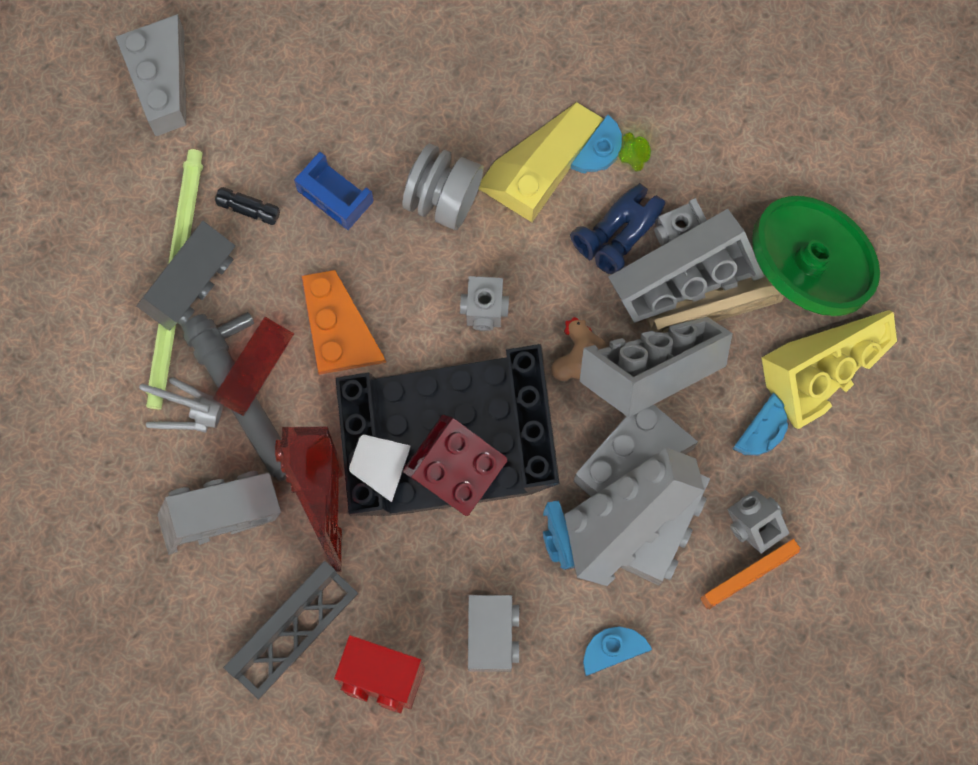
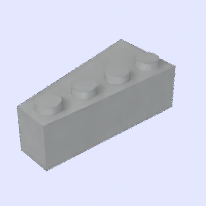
(687, 268)
(656, 365)
(630, 512)

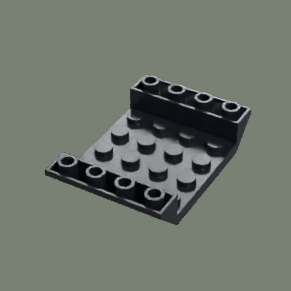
(495, 399)

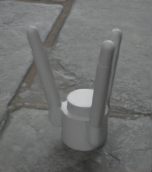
(204, 410)

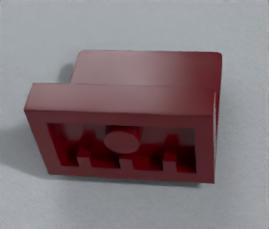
(455, 464)

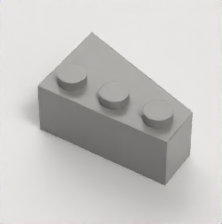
(158, 71)
(631, 445)
(217, 509)

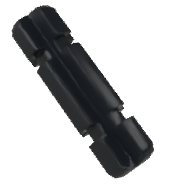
(247, 205)

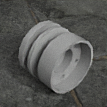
(436, 184)

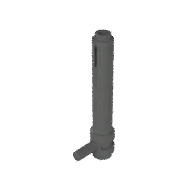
(213, 353)

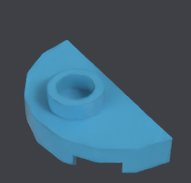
(600, 149)
(765, 430)
(557, 536)
(613, 647)

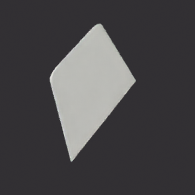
(379, 463)

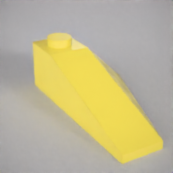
(535, 167)
(818, 365)

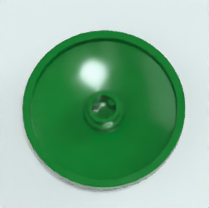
(816, 255)

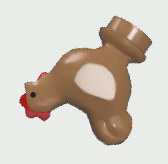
(582, 336)

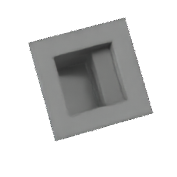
(666, 227)

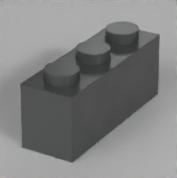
(187, 277)

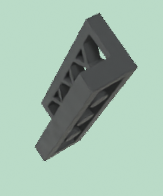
(281, 620)

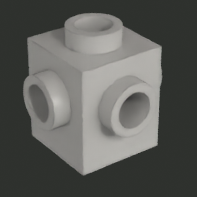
(484, 303)
(758, 521)

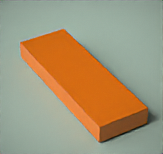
(750, 574)

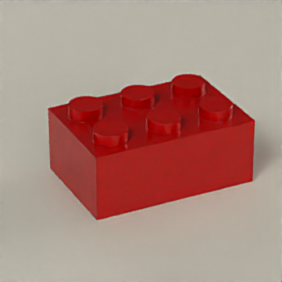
(380, 673)

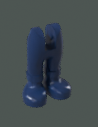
(623, 211)

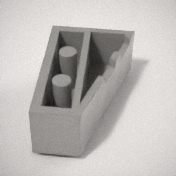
(655, 559)

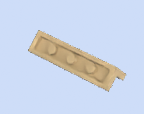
(719, 304)

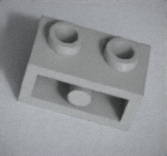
(491, 633)

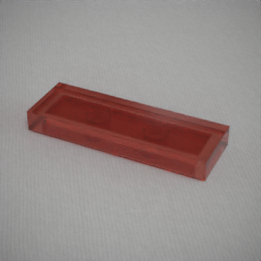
(253, 366)

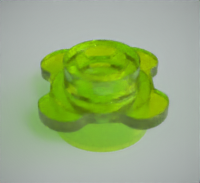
(635, 151)

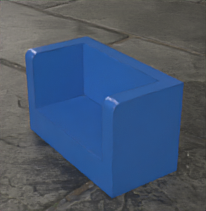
(332, 192)

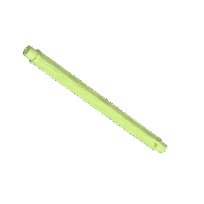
(181, 233)

